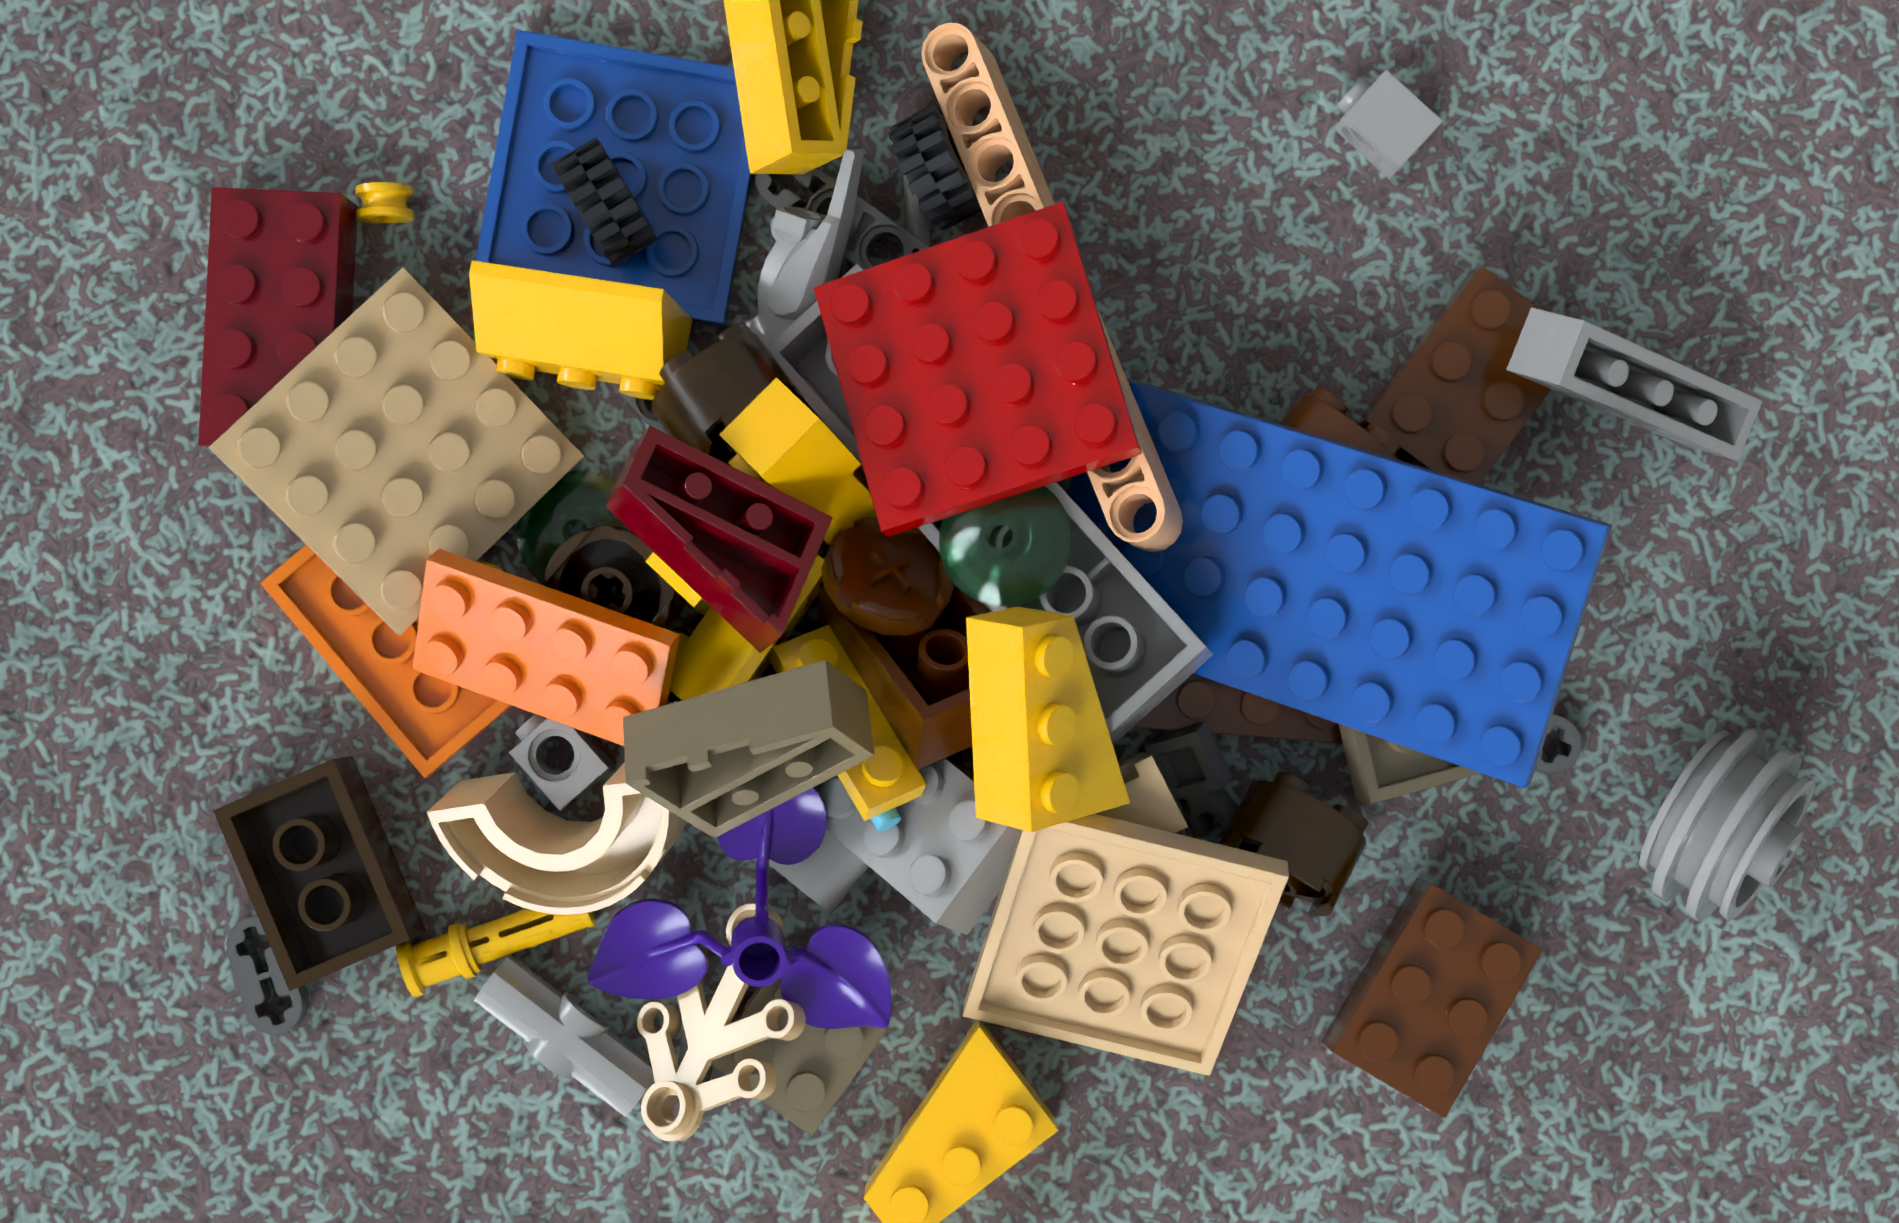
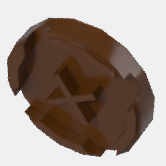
(885, 581)

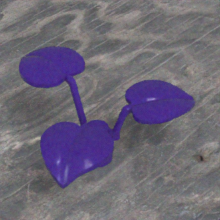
(834, 980)

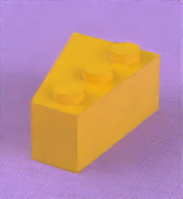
(793, 80)
(799, 455)
(1037, 722)
(961, 1136)

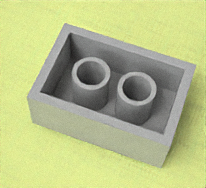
(937, 851)

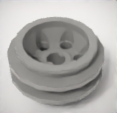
(1727, 825)

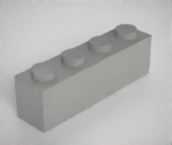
(1633, 383)

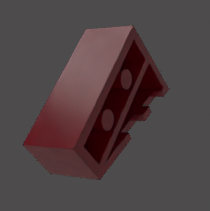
(720, 532)

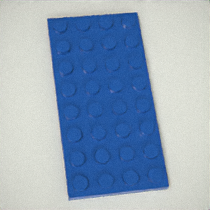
(1365, 583)

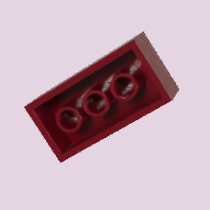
(272, 292)

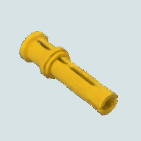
(459, 952)

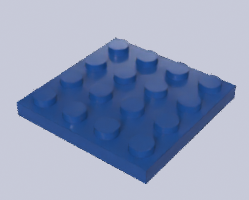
(672, 139)

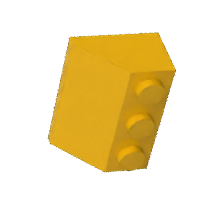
(575, 328)
(722, 657)

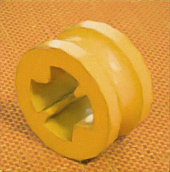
(384, 202)

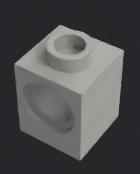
(1385, 122)
(565, 787)

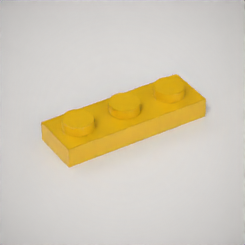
(888, 776)

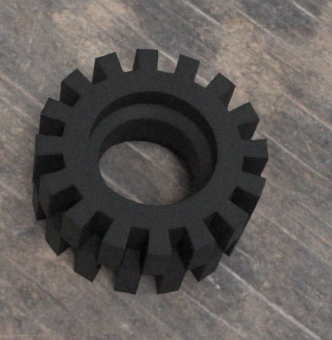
(934, 167)
(604, 201)

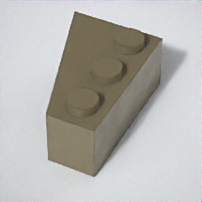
(748, 745)

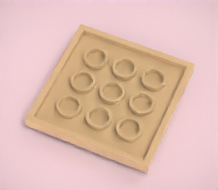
(396, 448)
(1125, 939)

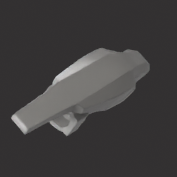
(805, 254)

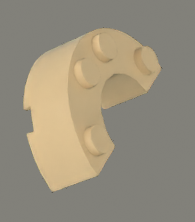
(545, 859)

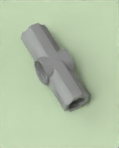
(566, 1035)

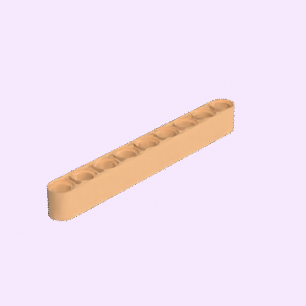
(1024, 190)

